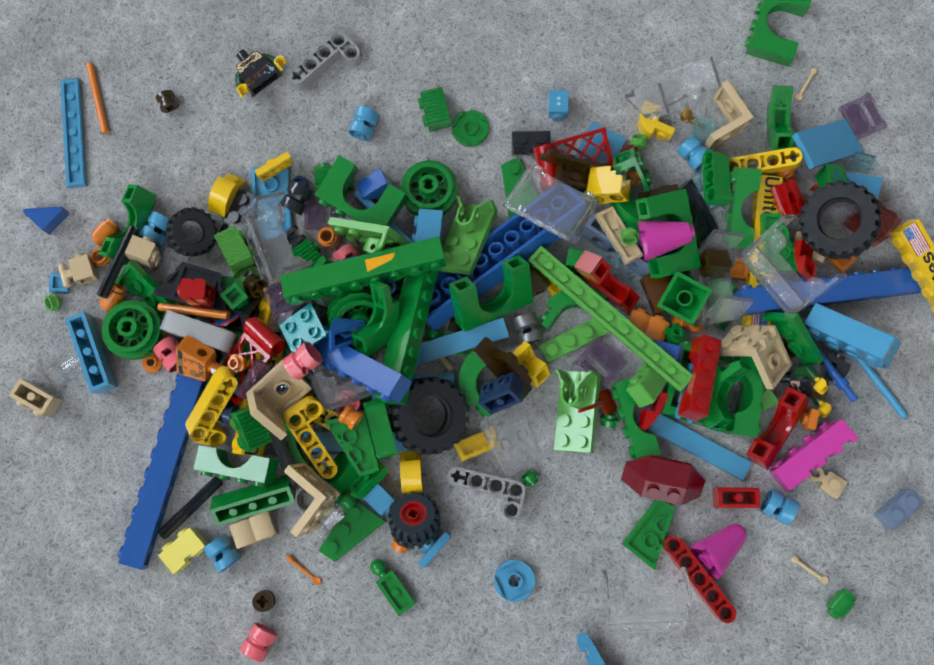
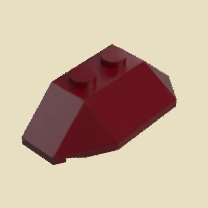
(663, 479)

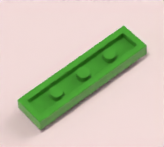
(572, 340)

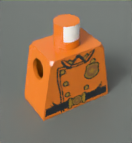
(195, 359)

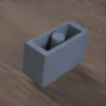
(899, 508)

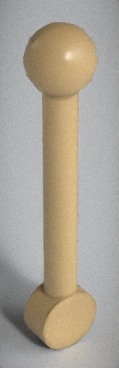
(799, 96)
(823, 579)

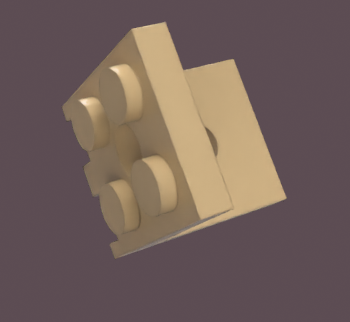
(734, 110)
(765, 348)
(269, 405)
(321, 490)

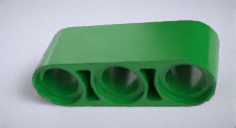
(716, 178)
(380, 429)

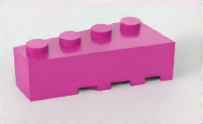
(811, 453)

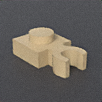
(830, 483)

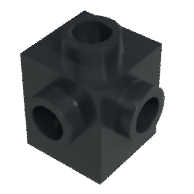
(842, 366)

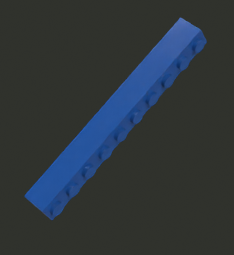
(850, 289)
(160, 474)

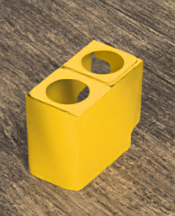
(608, 186)

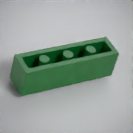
(252, 501)

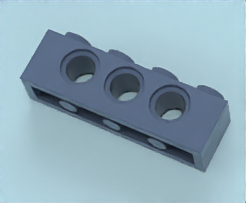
(596, 235)

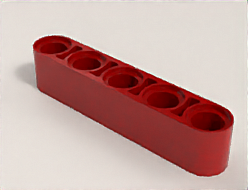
(707, 583)

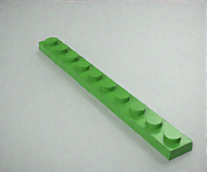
(611, 319)

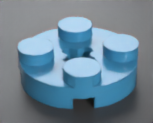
(524, 586)

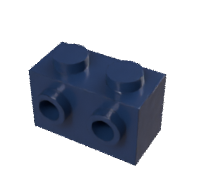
(502, 393)

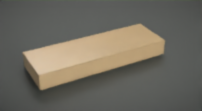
(612, 226)

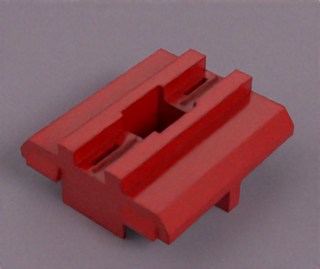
(784, 193)

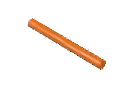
(97, 98)
(194, 311)

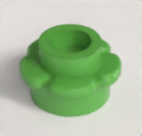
(639, 141)
(629, 236)
(53, 302)

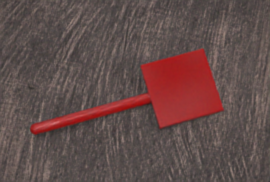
(605, 400)

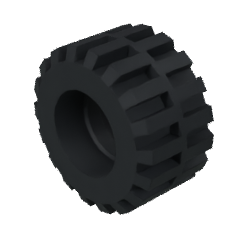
(208, 228)

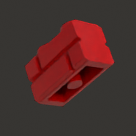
(196, 292)
(736, 497)

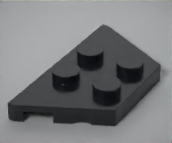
(185, 270)

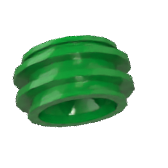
(424, 174)
(346, 302)
(117, 324)

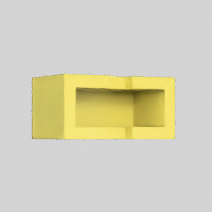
(187, 545)

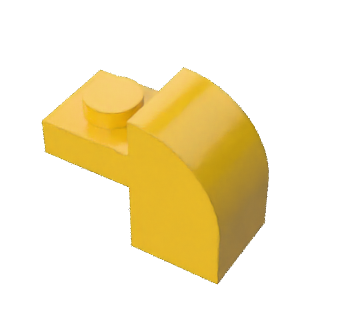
(660, 130)
(223, 193)
(537, 368)
(411, 472)

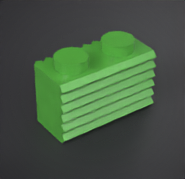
(234, 248)
(645, 385)

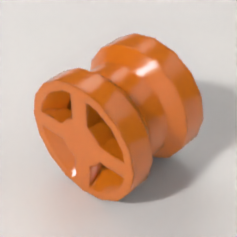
(350, 417)

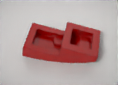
(803, 259)
(647, 416)

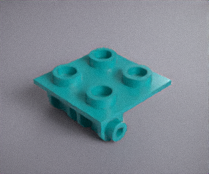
(303, 327)

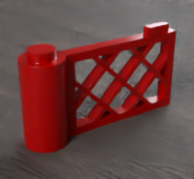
(549, 168)
(262, 339)

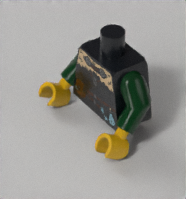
(256, 71)
(811, 381)

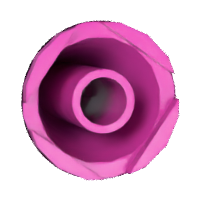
(663, 237)
(719, 549)

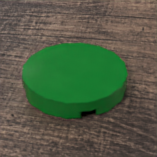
(465, 131)

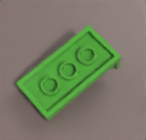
(373, 236)
(468, 236)
(573, 429)

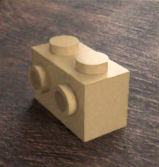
(144, 252)
(35, 397)

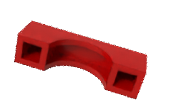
(597, 273)
(697, 397)
(788, 413)

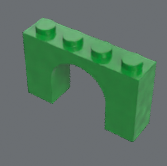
(763, 42)
(333, 194)
(676, 208)
(514, 295)

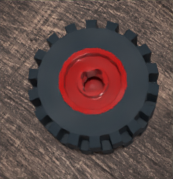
(414, 520)

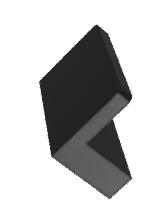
(248, 311)

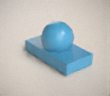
(433, 548)

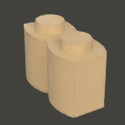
(252, 530)

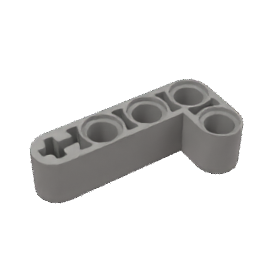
(323, 63)
(207, 334)
(485, 487)

